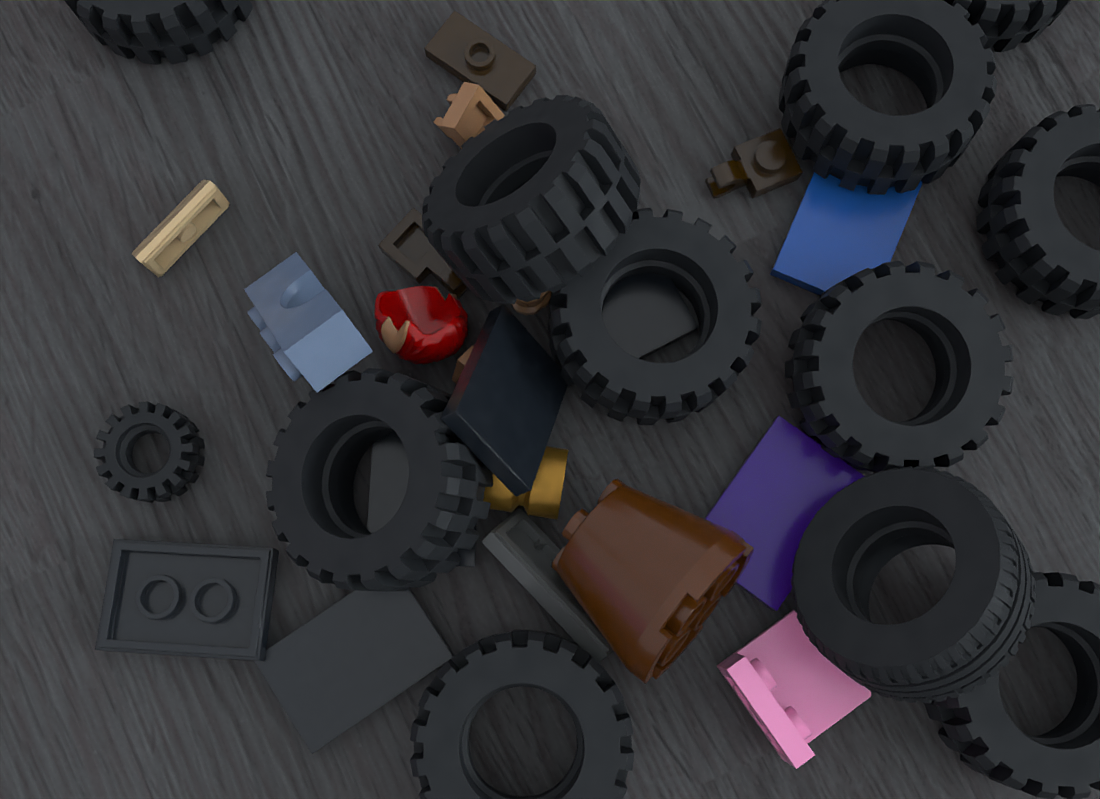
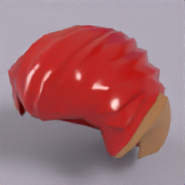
(421, 323)

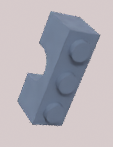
(304, 324)

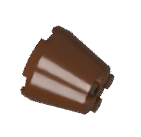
(648, 574)

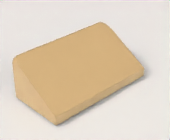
(181, 228)

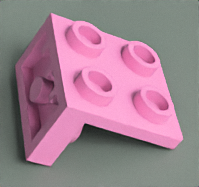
(790, 688)

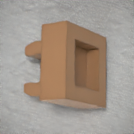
(468, 113)

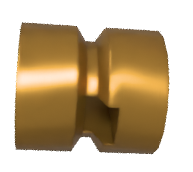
(545, 493)

